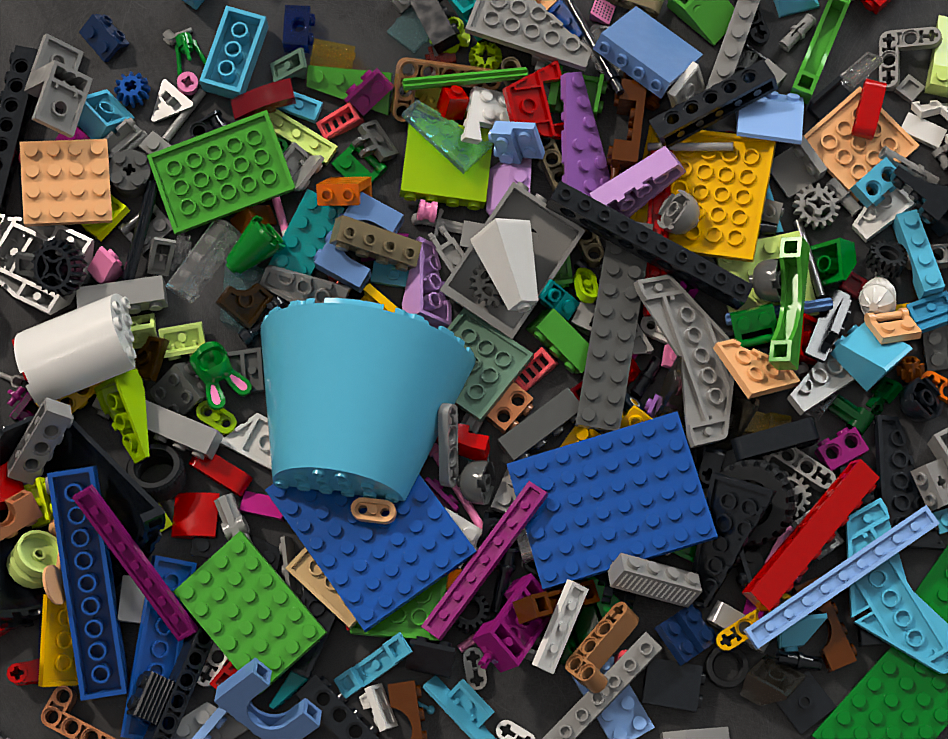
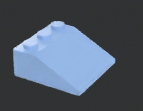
(772, 118)

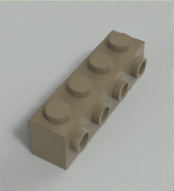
(375, 243)

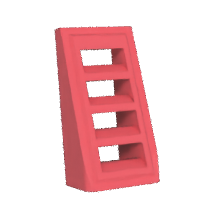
(343, 127)
(539, 375)

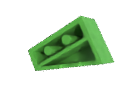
(560, 339)

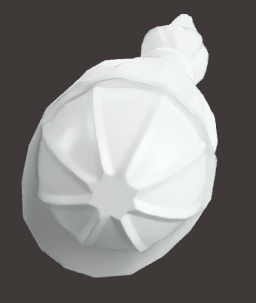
(877, 296)

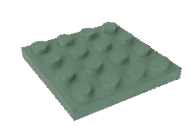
(496, 364)

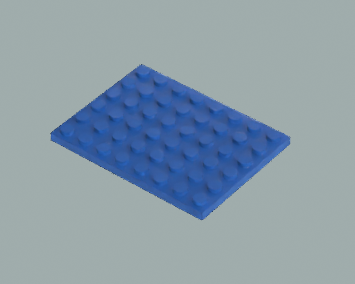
(614, 496)
(372, 563)

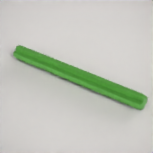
(464, 78)

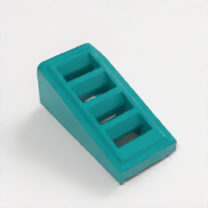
(288, 689)

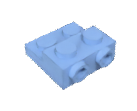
(516, 141)

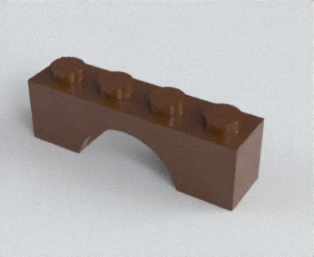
(543, 603)
(837, 649)
(405, 698)

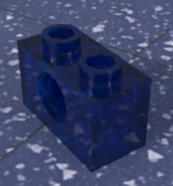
(295, 17)

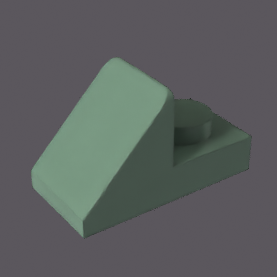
(290, 66)

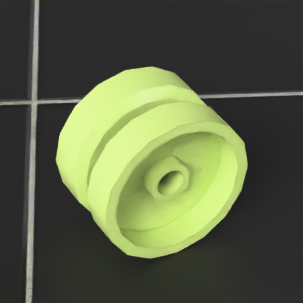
(31, 556)

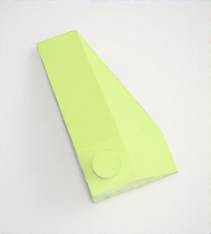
(938, 69)

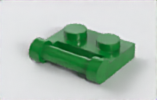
(349, 166)
(754, 320)

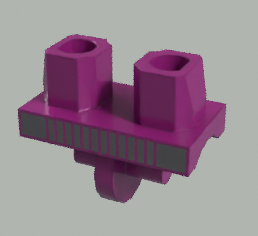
(20, 411)

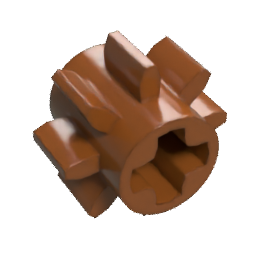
(910, 369)

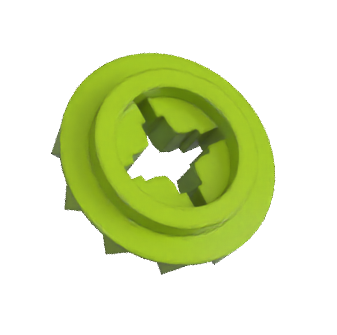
(492, 62)

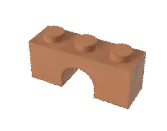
(22, 512)

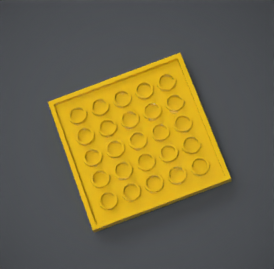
(728, 191)

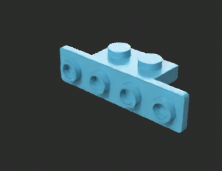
(463, 706)

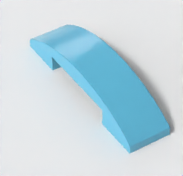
(373, 666)

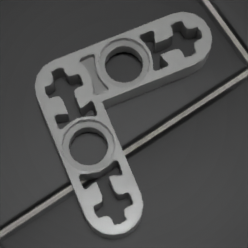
(899, 44)

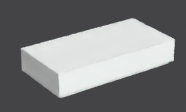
(923, 131)

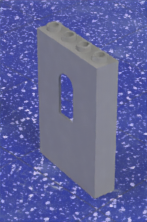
(555, 240)

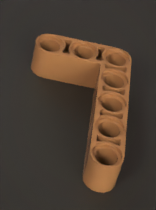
(418, 67)

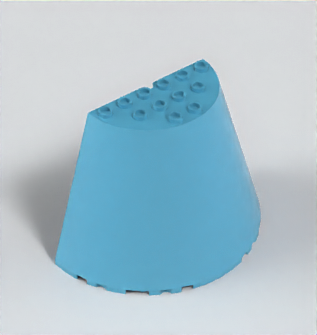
(356, 394)

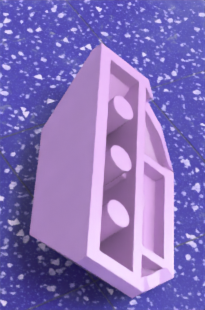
(501, 178)

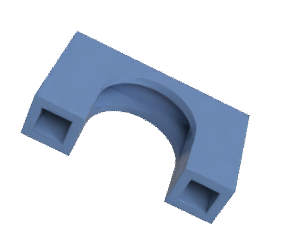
(337, 263)
(235, 697)

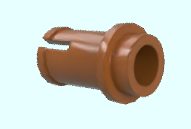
(652, 102)

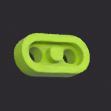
(585, 285)
(217, 418)

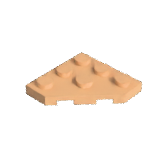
(753, 370)

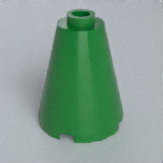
(254, 246)

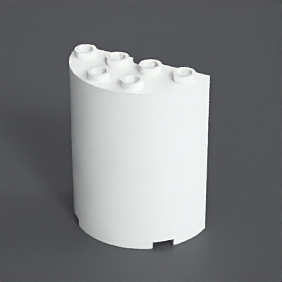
(77, 349)

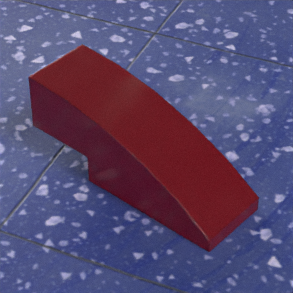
(263, 98)

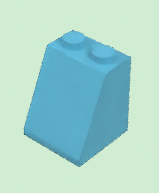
(865, 357)

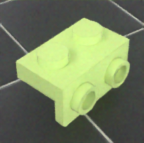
(183, 339)

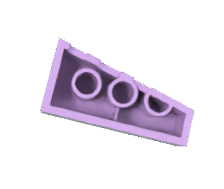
(640, 182)

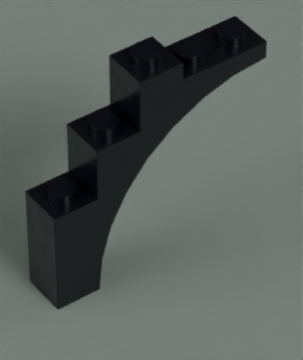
(931, 196)

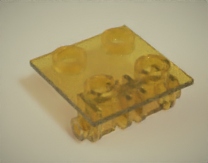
(332, 54)

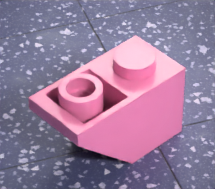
(105, 266)

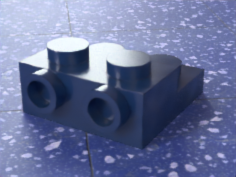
(686, 634)

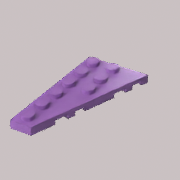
(580, 141)

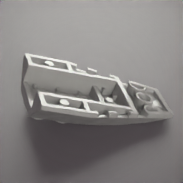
(17, 238)

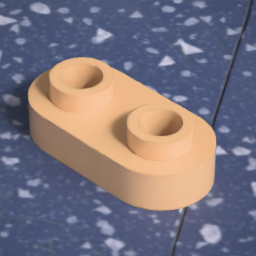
(374, 510)

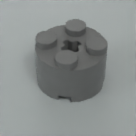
(132, 163)

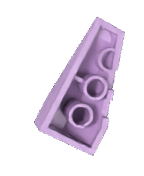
(423, 288)

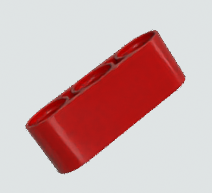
(869, 109)
(223, 473)

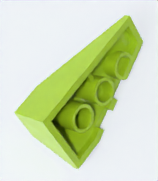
(125, 403)

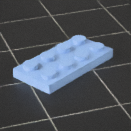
(625, 715)

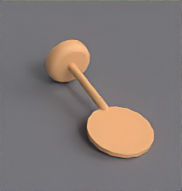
(52, 576)

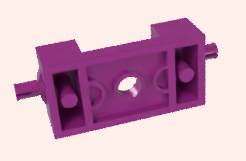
(504, 639)

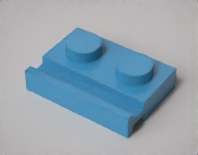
(930, 311)

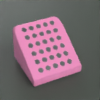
(602, 12)

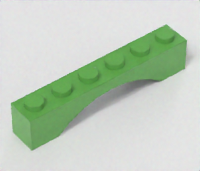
(819, 48)
(787, 336)

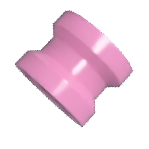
(187, 88)
(427, 211)

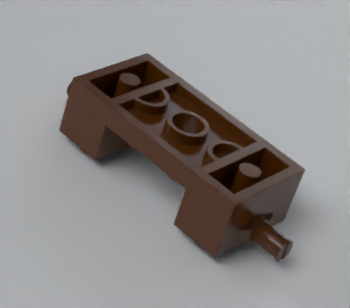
(631, 103)

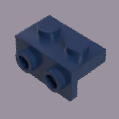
(103, 36)

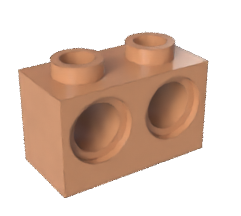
(506, 406)

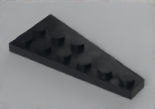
(896, 482)

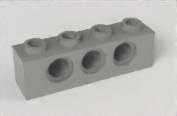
(39, 441)

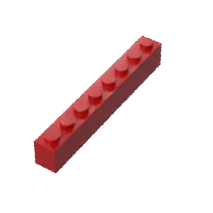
(811, 535)

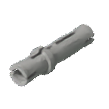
(890, 154)

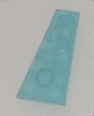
(445, 136)

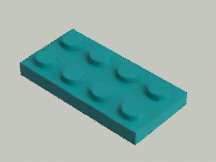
(306, 234)

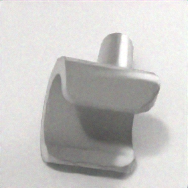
(170, 36)
(15, 380)

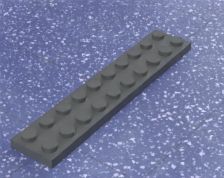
(611, 340)

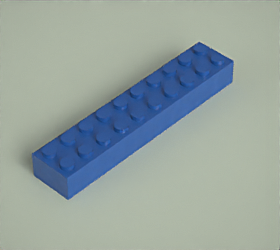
(88, 589)

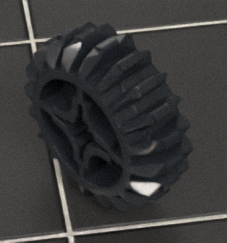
(65, 268)

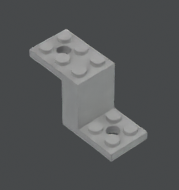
(58, 85)

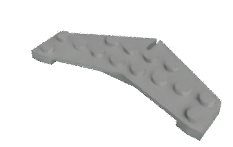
(692, 334)

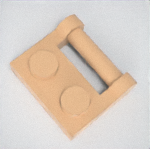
(893, 331)

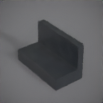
(828, 99)

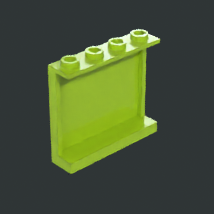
(434, 178)

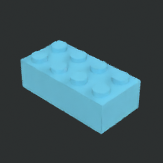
(234, 53)

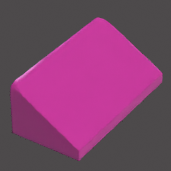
(260, 505)

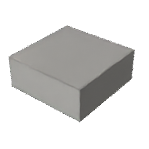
(909, 89)

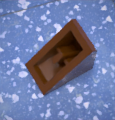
(243, 218)

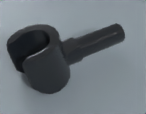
(579, 264)

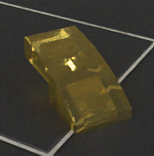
(765, 421)

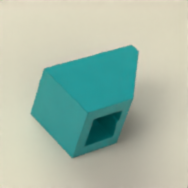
(556, 297)

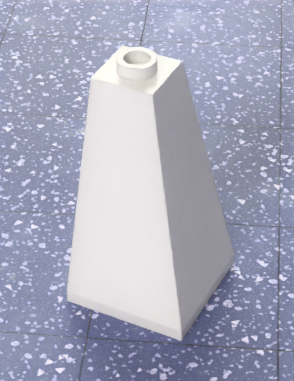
(508, 257)

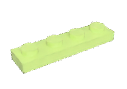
(307, 139)

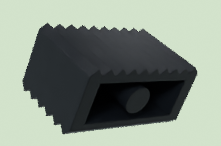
(150, 697)

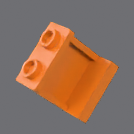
(342, 190)

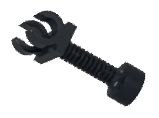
(248, 335)

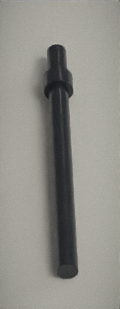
(610, 74)

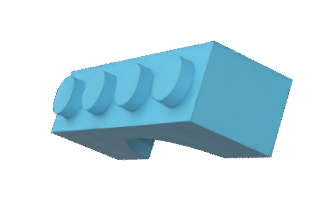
(912, 235)

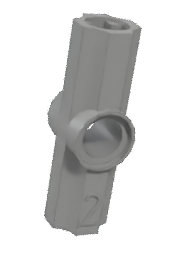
(231, 517)

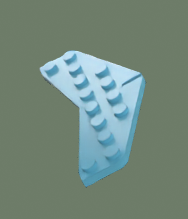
(896, 611)

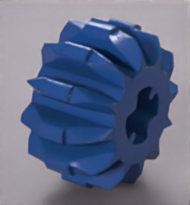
(130, 83)

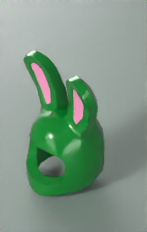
(212, 366)

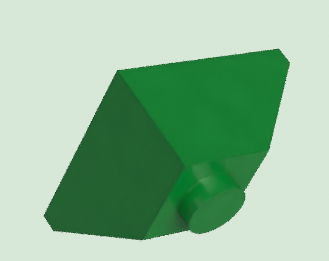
(834, 260)

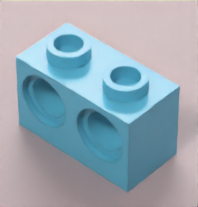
(875, 181)

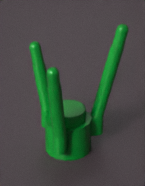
(186, 45)

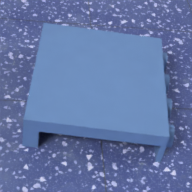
(646, 51)

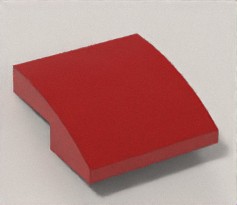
(195, 515)

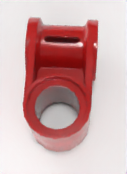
(30, 670)

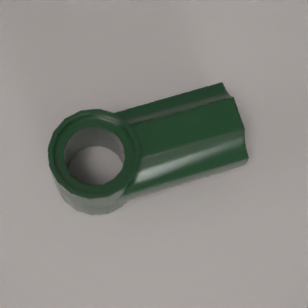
(851, 414)

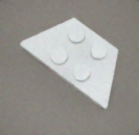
(251, 440)

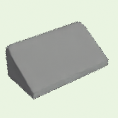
(130, 602)

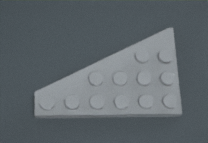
(529, 29)

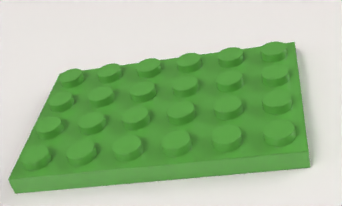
(221, 172)
(249, 608)

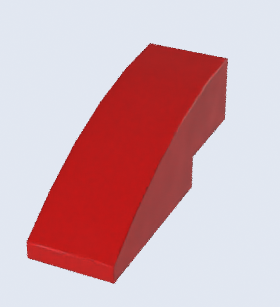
(472, 445)

